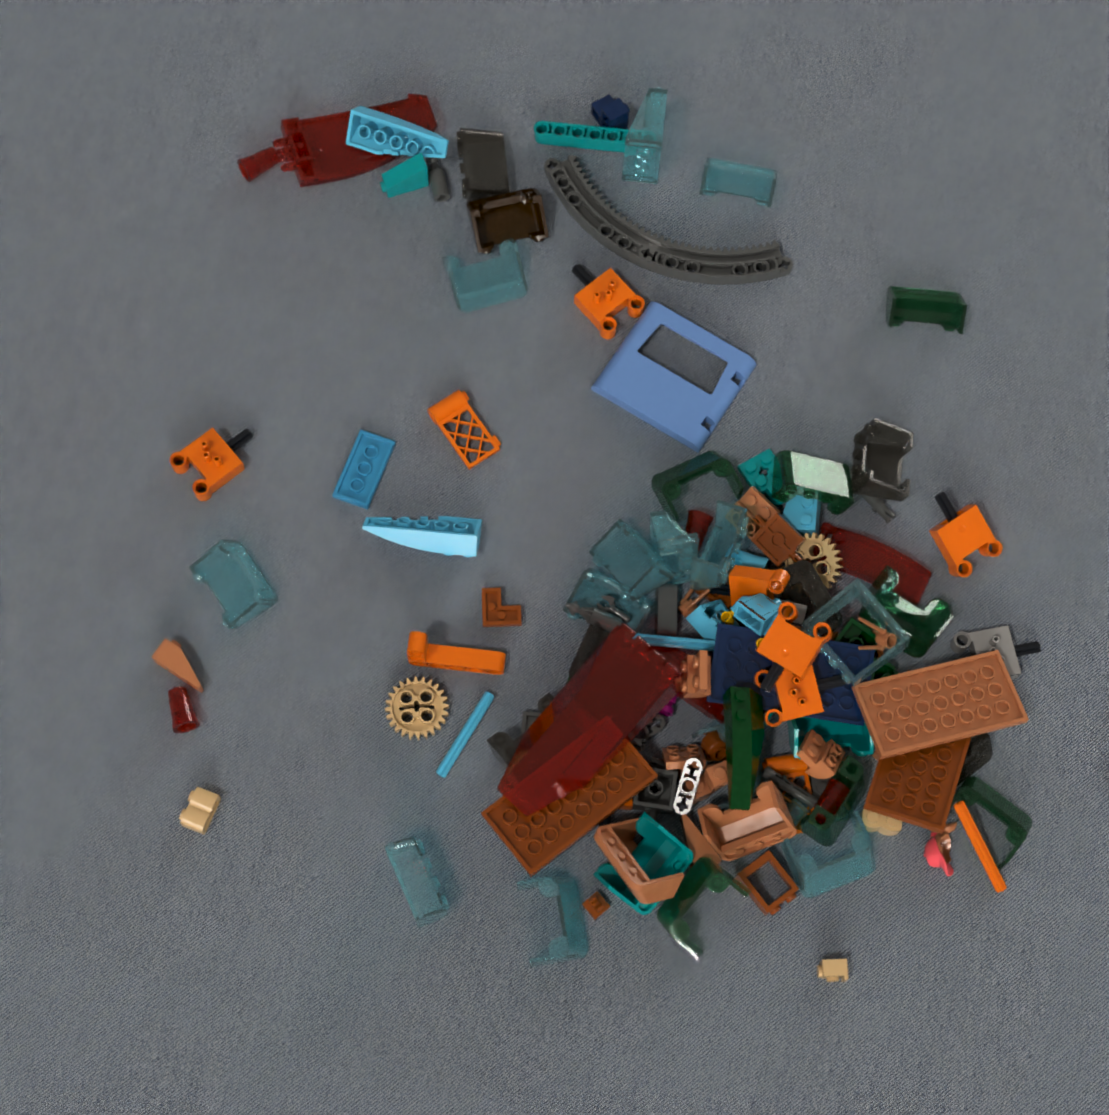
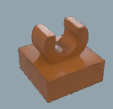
(596, 905)

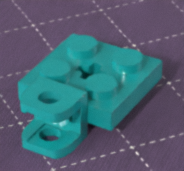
(750, 471)

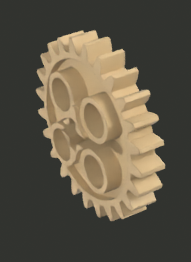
(827, 550)
(417, 725)

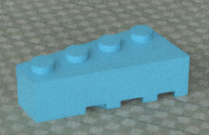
(803, 514)
(707, 617)

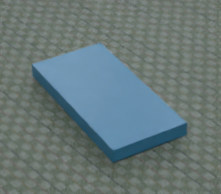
(364, 469)

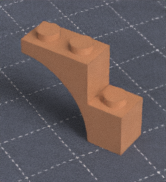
(711, 780)

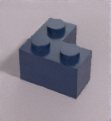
(610, 112)

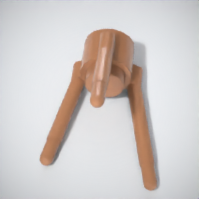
(688, 606)
(883, 638)

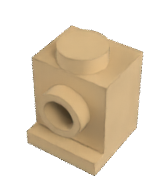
(833, 970)

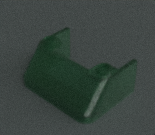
(925, 307)
(667, 483)
(1018, 822)
(701, 875)

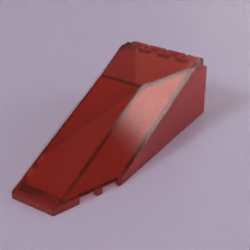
(589, 720)

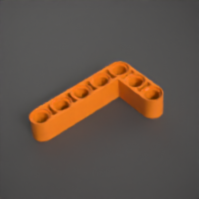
(452, 657)

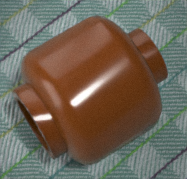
(713, 747)

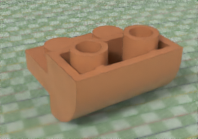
(756, 504)
(696, 675)
(820, 756)

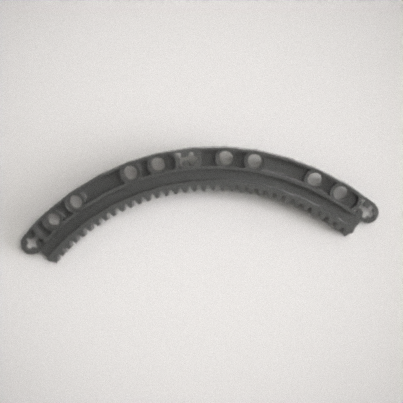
(709, 265)

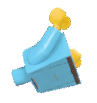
(755, 612)

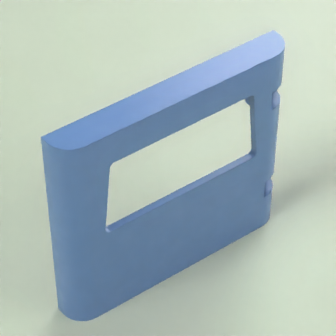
(664, 397)

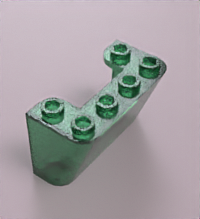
(812, 479)
(852, 776)

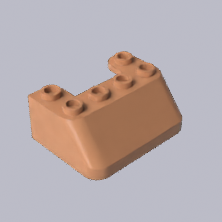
(744, 831)
(617, 845)

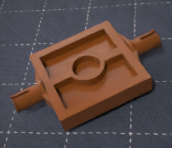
(777, 539)

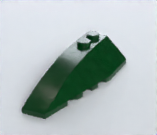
(743, 743)

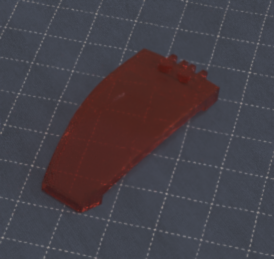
(320, 148)

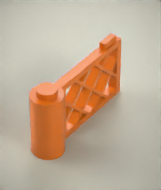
(452, 407)
(792, 768)

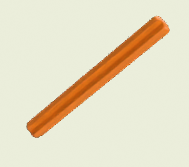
(980, 846)

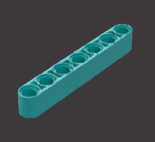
(585, 138)

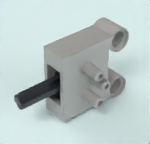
(992, 640)

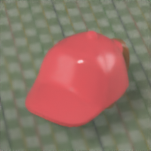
(938, 849)

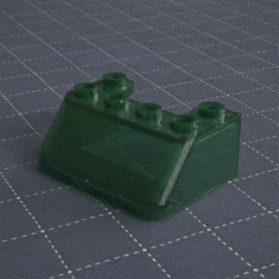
(920, 624)

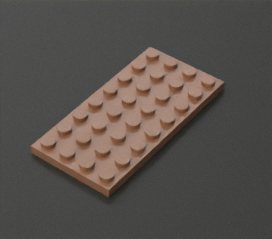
(939, 704)

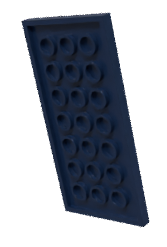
(737, 662)

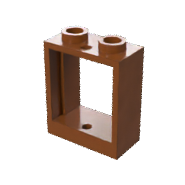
(755, 866)

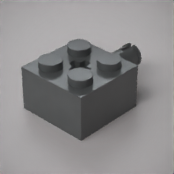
(663, 800)

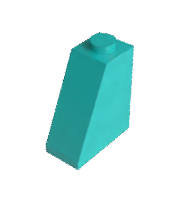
(405, 177)

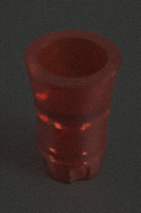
(257, 163)
(698, 522)
(182, 711)
(831, 799)

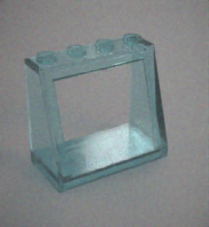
(645, 139)
(878, 612)

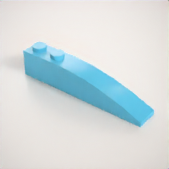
(391, 135)
(442, 535)

